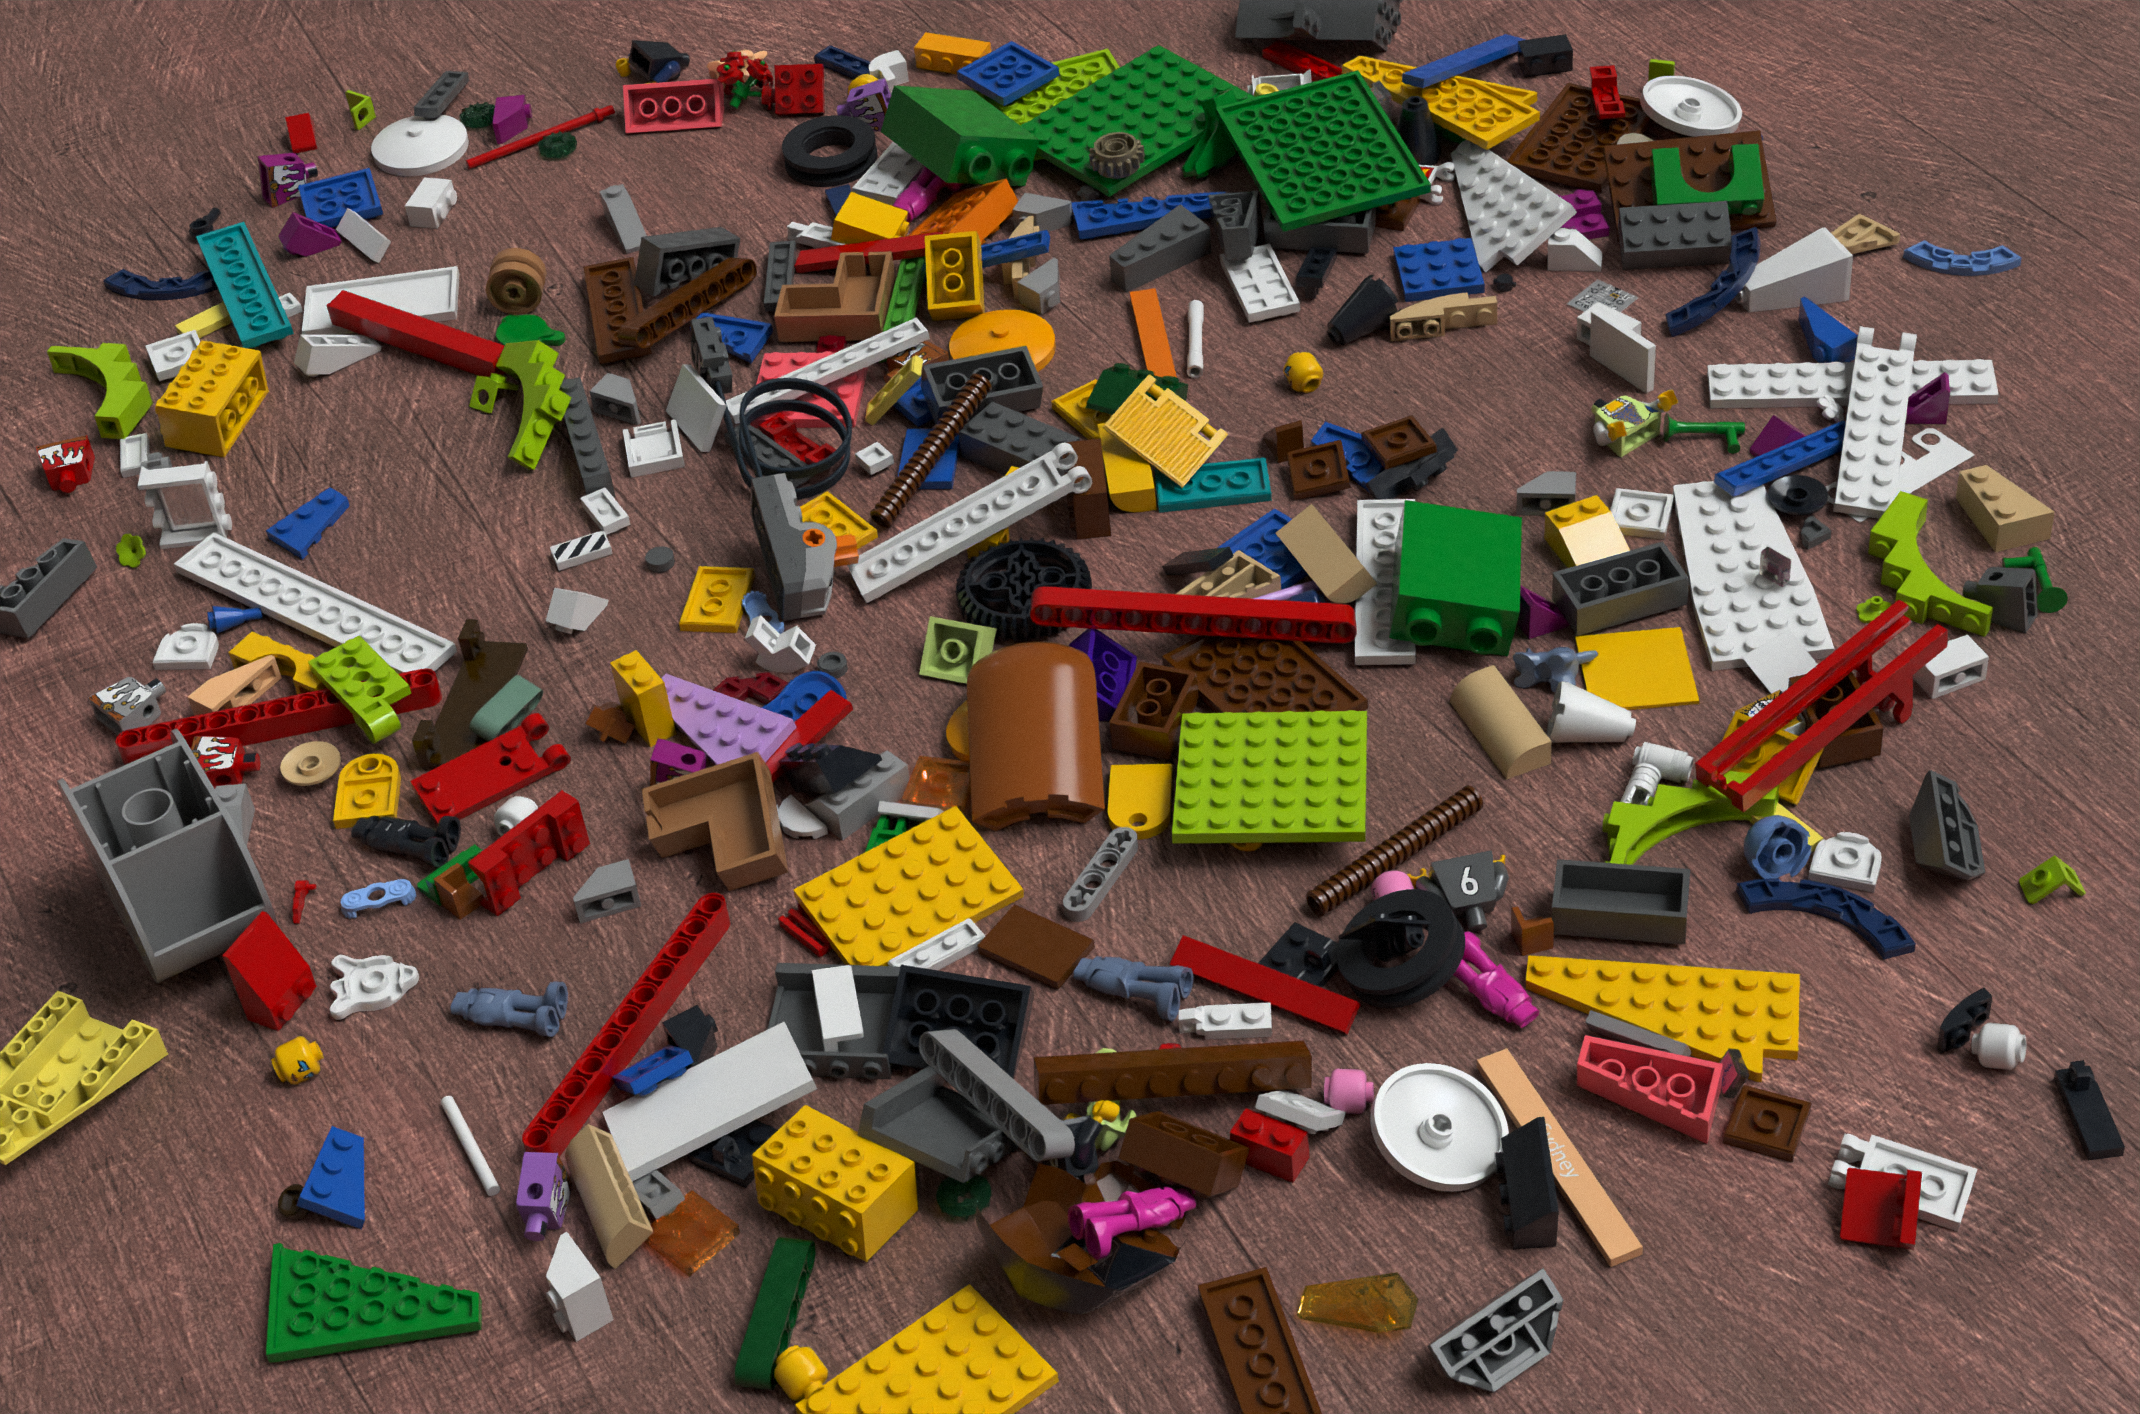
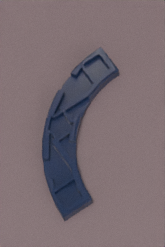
(1743, 260)
(173, 288)
(1831, 902)

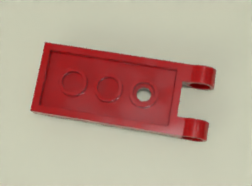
(480, 779)

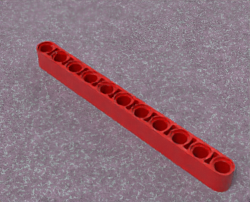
(1193, 614)
(272, 718)
(628, 1027)

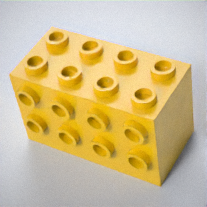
(212, 398)
(835, 1183)

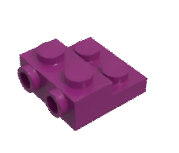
(1588, 217)

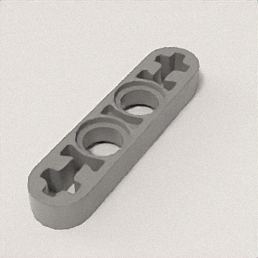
(1105, 875)

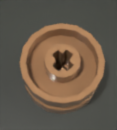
(516, 281)

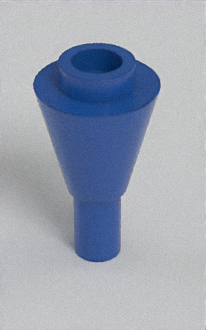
(225, 618)

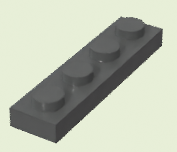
(441, 94)
(779, 271)
(771, 452)

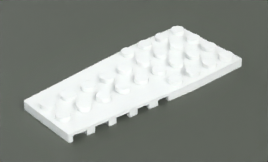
(1728, 595)

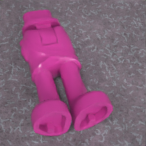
(918, 198)
(1494, 987)
(1131, 1212)

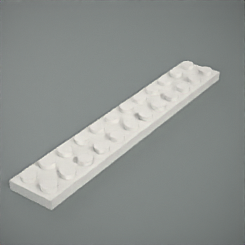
(310, 604)

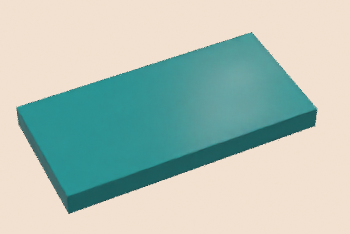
(1216, 486)

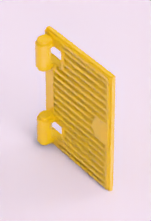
(1165, 431)

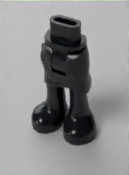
(396, 836)

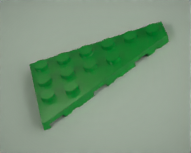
(337, 1307)

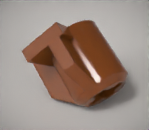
(610, 721)

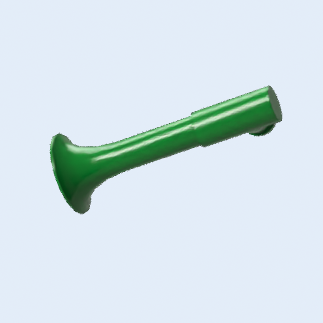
(1730, 429)
(2050, 598)

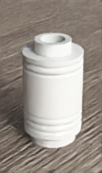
(1670, 762)

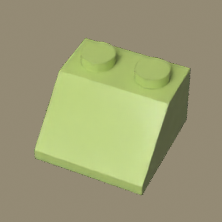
(954, 648)

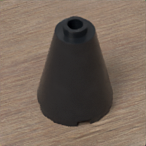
(1418, 131)
(1363, 312)

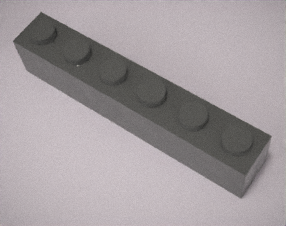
(585, 439)

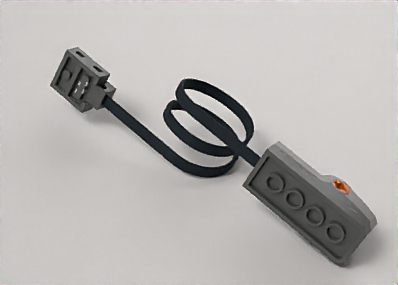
(795, 552)

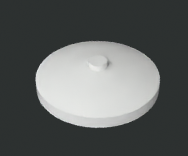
(1690, 106)
(419, 145)
(1438, 1126)

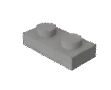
(657, 1194)

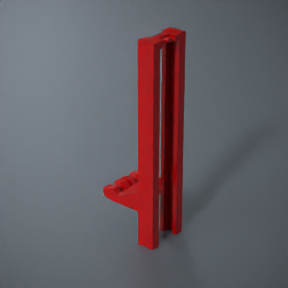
(1875, 689)

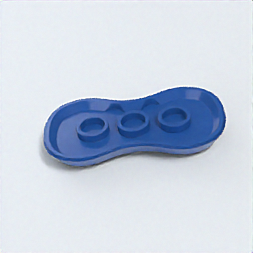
(803, 693)

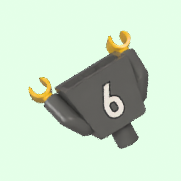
(1467, 884)

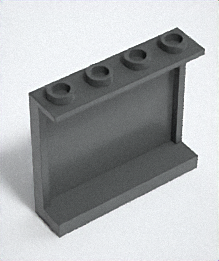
(797, 1008)
(934, 1127)

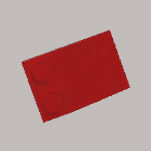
(268, 973)

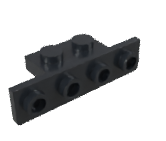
(1414, 473)

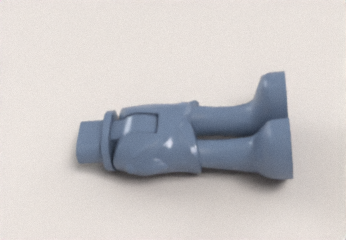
(1125, 978)
(499, 1008)

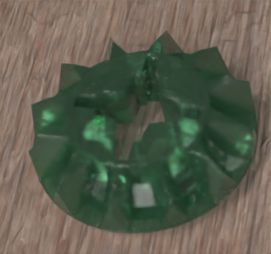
(477, 115)
(557, 145)
(950, 1189)

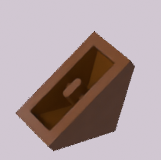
(1284, 439)

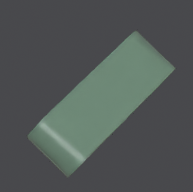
(506, 708)

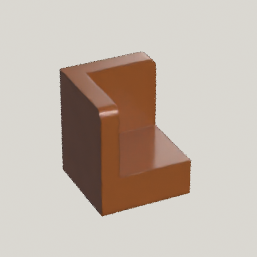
(456, 892)
(1531, 934)

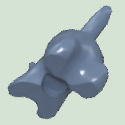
(1550, 666)

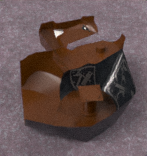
(1053, 1266)

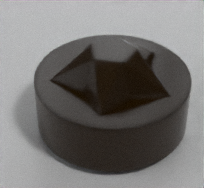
(288, 1201)

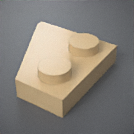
(1864, 234)

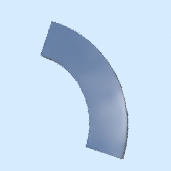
(1945, 261)

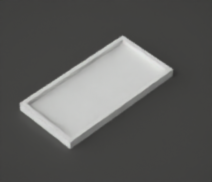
(422, 293)
(709, 1101)

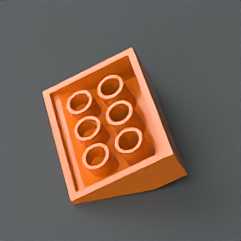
(972, 209)

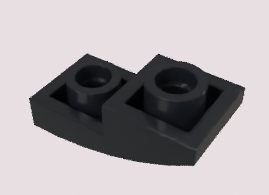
(1957, 1025)

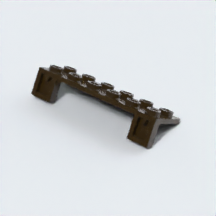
(481, 676)

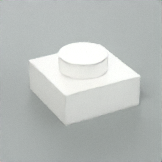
(874, 458)

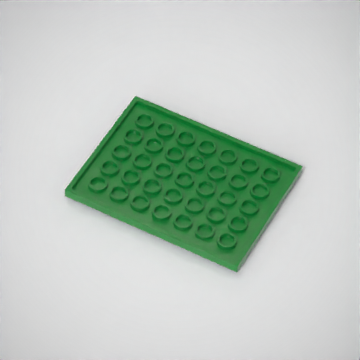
(1149, 98)
(1322, 150)

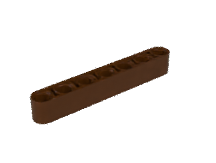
(687, 303)

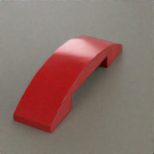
(1605, 92)
(785, 433)

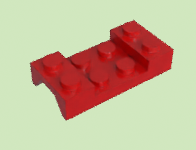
(529, 847)

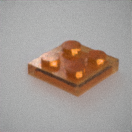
(939, 783)
(692, 1233)

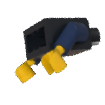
(654, 61)

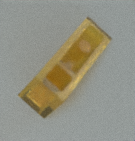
(1362, 1303)

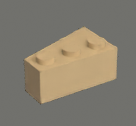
(2002, 509)
(1237, 579)

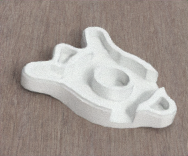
(369, 984)

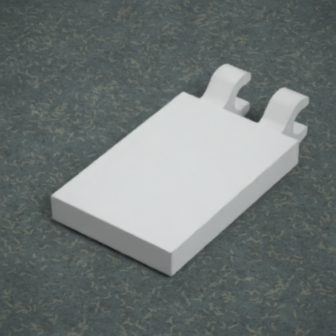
(1943, 1183)

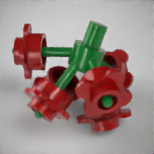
(733, 79)

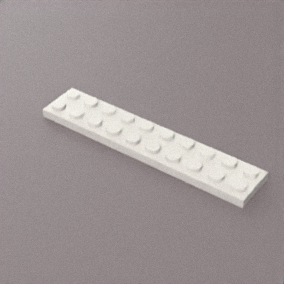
(1806, 382)

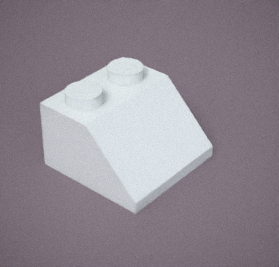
(576, 1291)

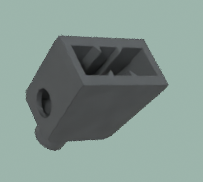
(2009, 593)

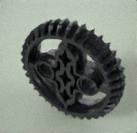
(1012, 589)

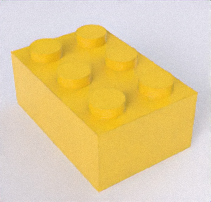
(954, 275)

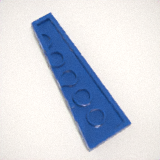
(1101, 219)

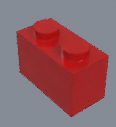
(1272, 1144)

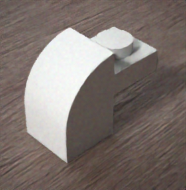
(890, 67)
(777, 651)

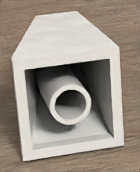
(1809, 268)

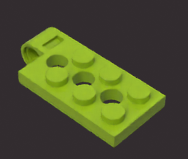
(370, 713)

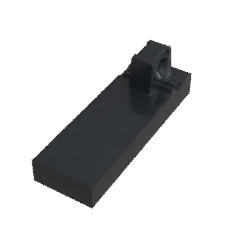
(1316, 270)
(2088, 1112)

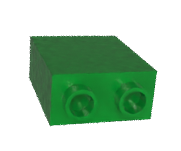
(959, 135)
(1456, 578)

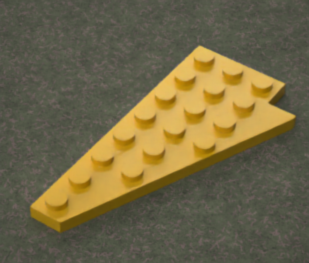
(1466, 106)
(1685, 1003)

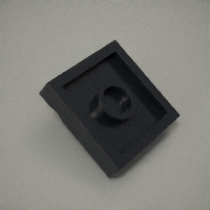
(1303, 955)
(732, 1153)

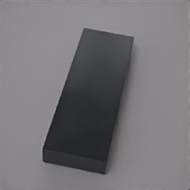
(1198, 561)

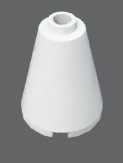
(1587, 717)

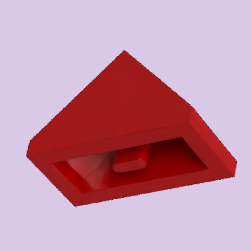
(301, 132)

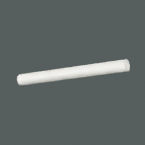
(470, 1146)

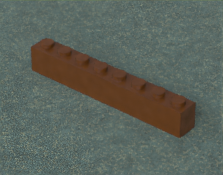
(1172, 1072)

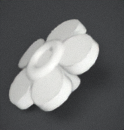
(1831, 409)

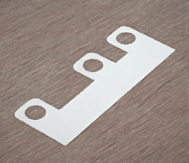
(1919, 472)

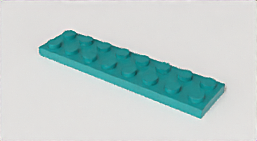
(244, 285)

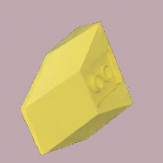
(63, 1068)

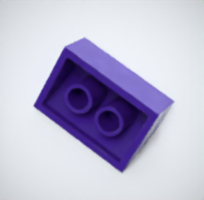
(1112, 668)

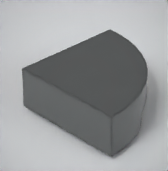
(1814, 532)

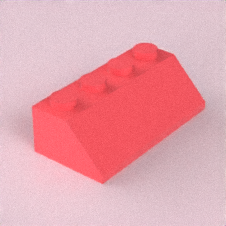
(673, 106)

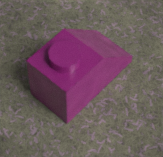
(510, 117)
(307, 236)

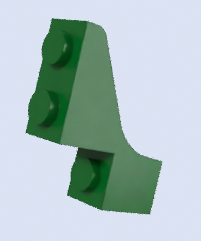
(1214, 144)

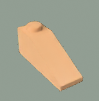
(235, 687)

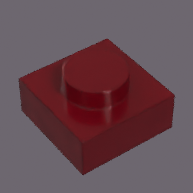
(831, 343)

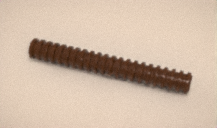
(930, 451)
(1394, 850)

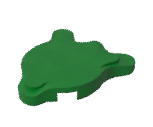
(527, 328)

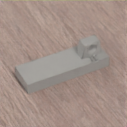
(1634, 1035)

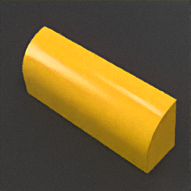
(1127, 475)

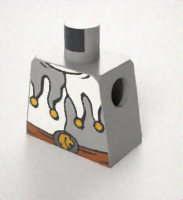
(127, 704)

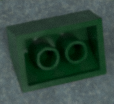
(1119, 383)

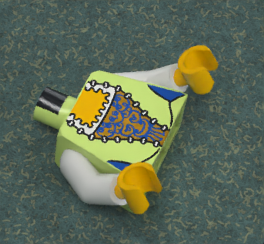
(1628, 422)

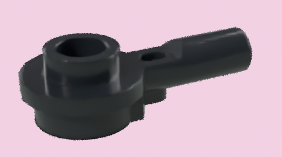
(204, 224)

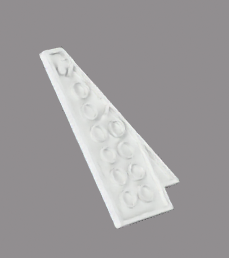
(1504, 206)

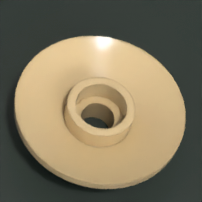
(310, 763)

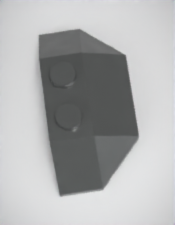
(1945, 830)
(1501, 1335)

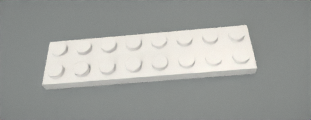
(1376, 539)

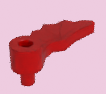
(301, 890)

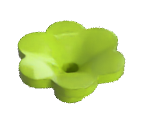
(130, 550)
(1871, 609)

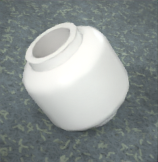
(512, 813)
(1999, 1046)

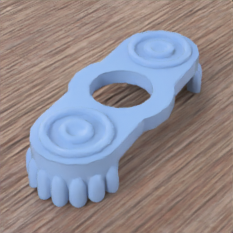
(756, 604)
(394, 891)

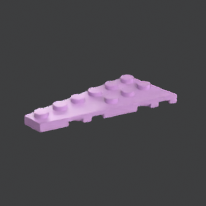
(724, 725)

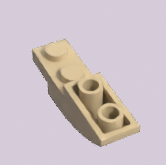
(1018, 269)
(1441, 313)

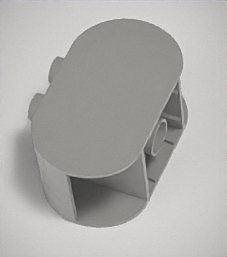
(168, 858)

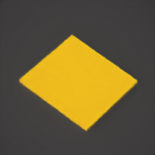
(1639, 668)

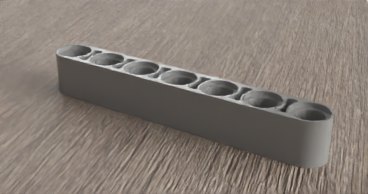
(997, 1095)

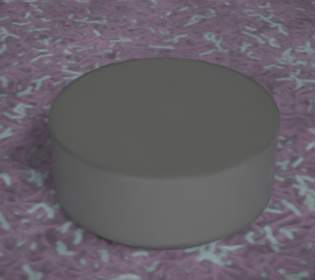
(660, 559)
(833, 664)

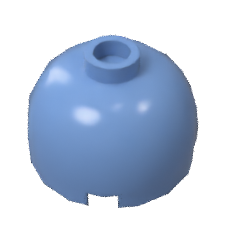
(1777, 847)

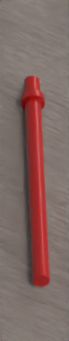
(596, 115)

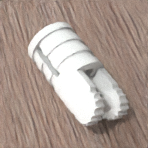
(1641, 784)

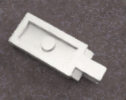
(813, 235)
(1227, 1021)

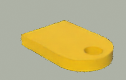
(367, 792)
(1140, 795)

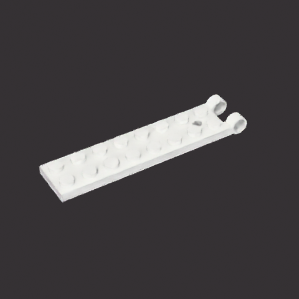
(1874, 426)
(968, 522)

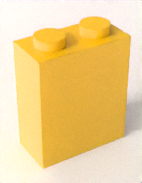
(868, 220)
(643, 697)

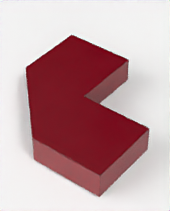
(763, 687)

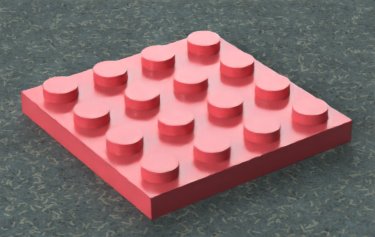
(847, 388)

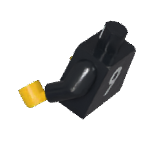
(1085, 1131)

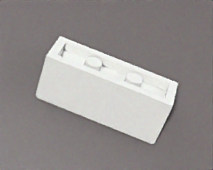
(837, 1006)

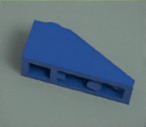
(1826, 336)

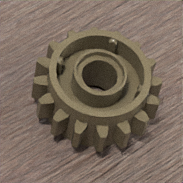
(1116, 155)

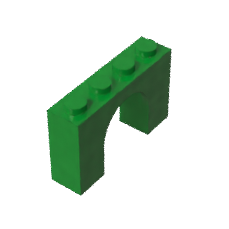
(1742, 194)

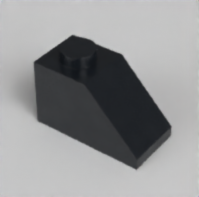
(692, 1032)

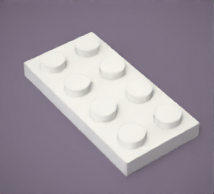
(889, 175)
(1261, 285)

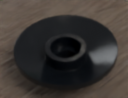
(1798, 495)

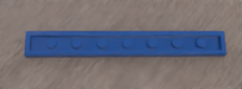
(1461, 61)

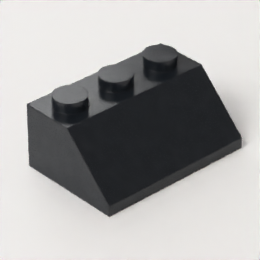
(825, 766)
(1528, 1187)

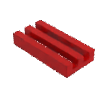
(799, 915)

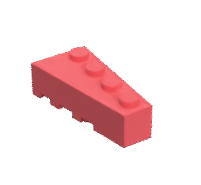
(1653, 1083)

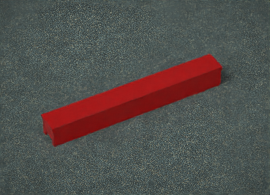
(415, 334)

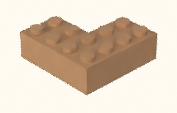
(848, 308)
(721, 806)

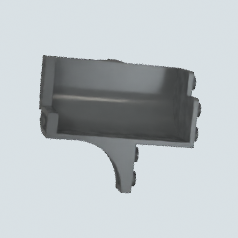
(1319, 20)

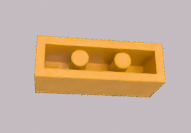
(948, 52)

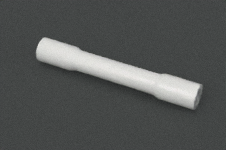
(1195, 356)

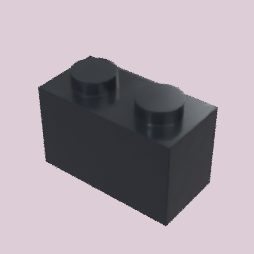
(1545, 56)

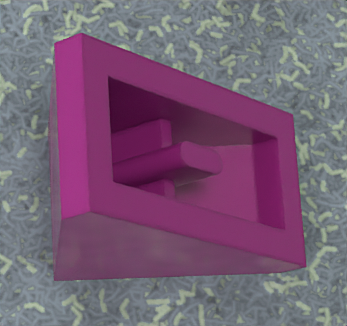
(1930, 402)
(1774, 435)
(1538, 615)

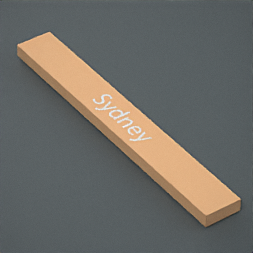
(1570, 1171)

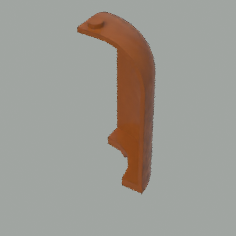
(1034, 735)

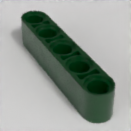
(775, 1312)

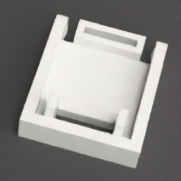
(653, 449)

